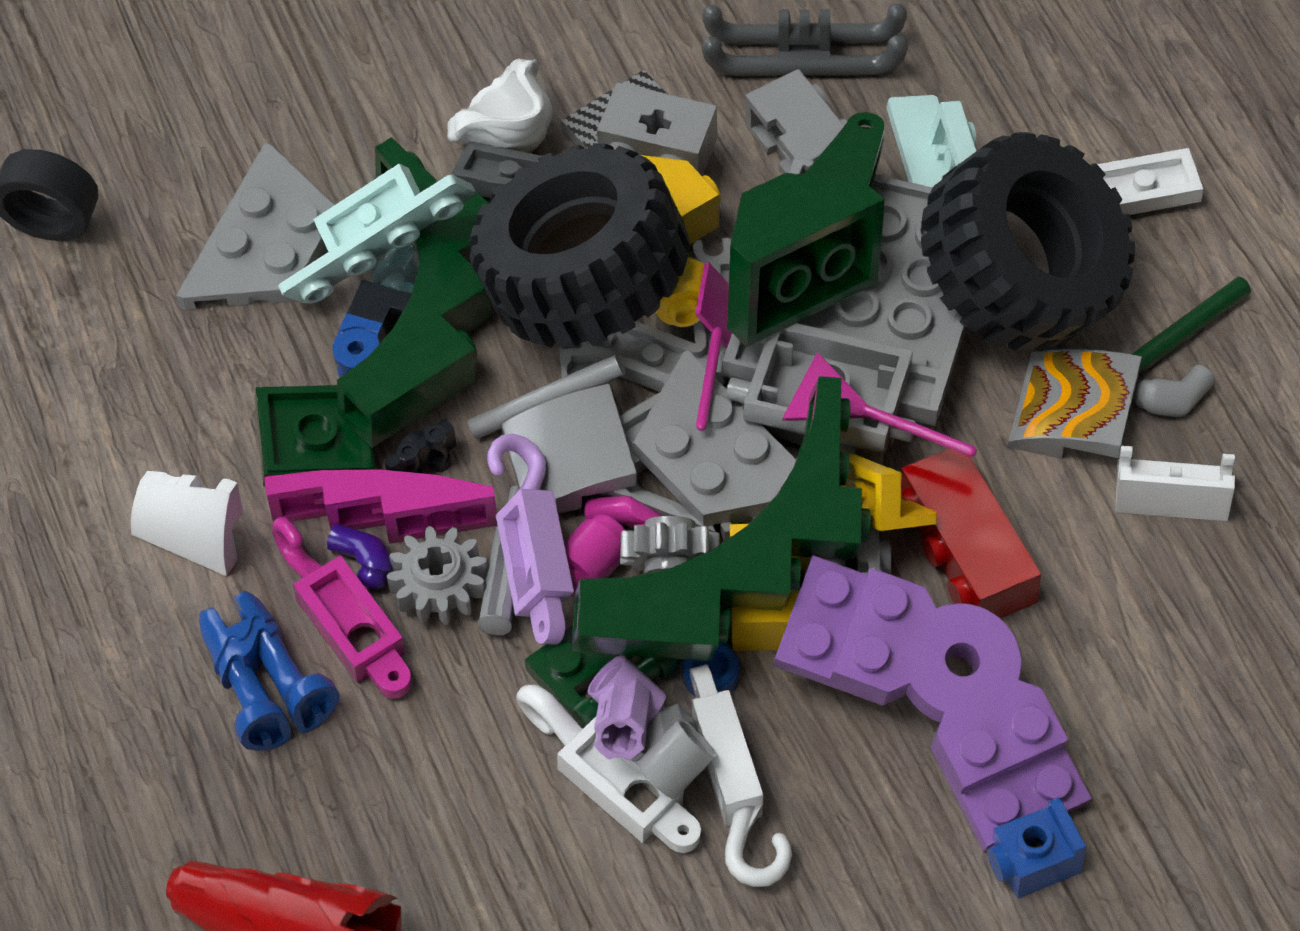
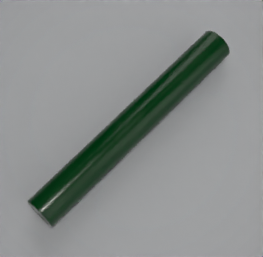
(1192, 322)

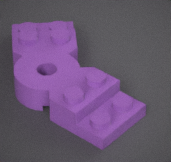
(889, 639)

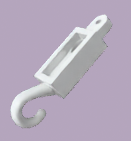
(609, 779)
(734, 780)

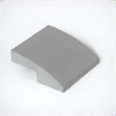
(579, 443)

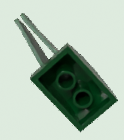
(808, 236)

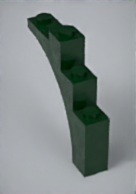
(428, 350)
(679, 609)

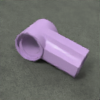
(625, 708)

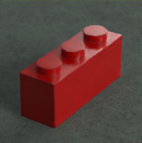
(971, 536)

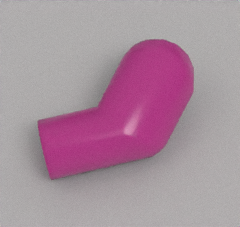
(623, 509)

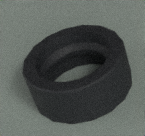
(56, 177)

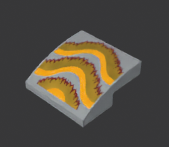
(1075, 402)

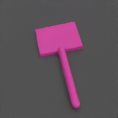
(713, 313)

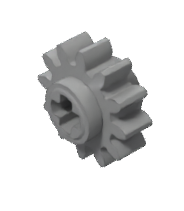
(665, 543)
(437, 575)

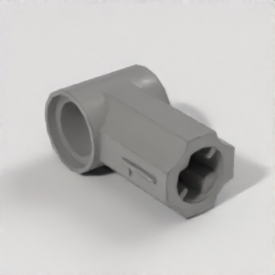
(674, 751)

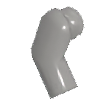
(1174, 397)

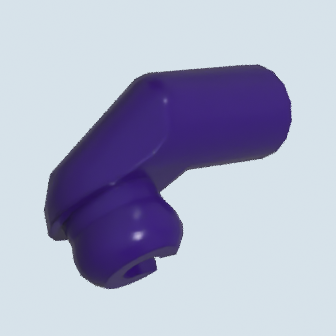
(368, 551)

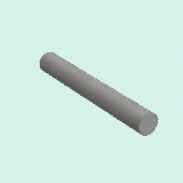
(585, 378)

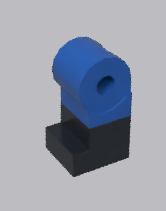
(367, 323)

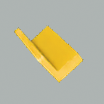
(883, 496)

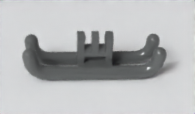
(804, 44)

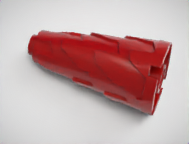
(259, 901)

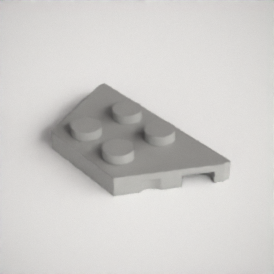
(259, 238)
(716, 471)

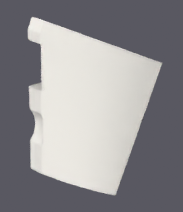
(188, 518)

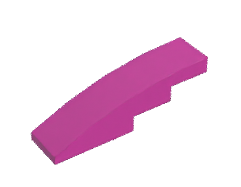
(383, 497)

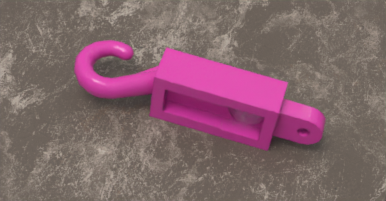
(339, 605)

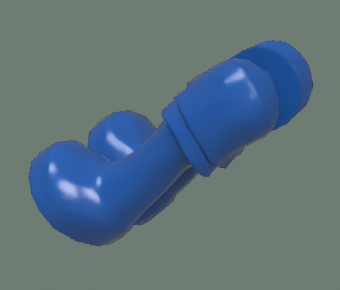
(237, 658)

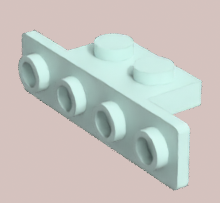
(930, 136)
(371, 223)

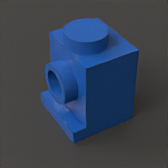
(1037, 868)

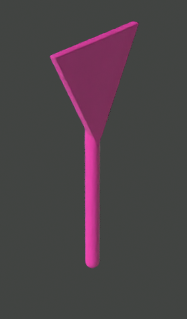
(860, 409)

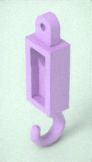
(533, 543)

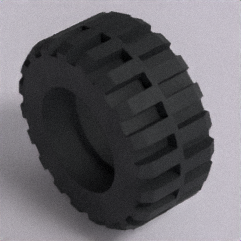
(1067, 210)
(579, 245)

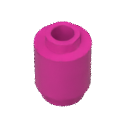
(594, 549)

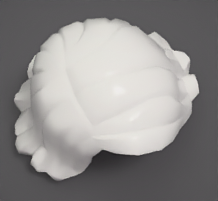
(508, 113)

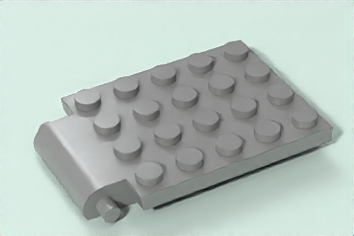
(886, 341)

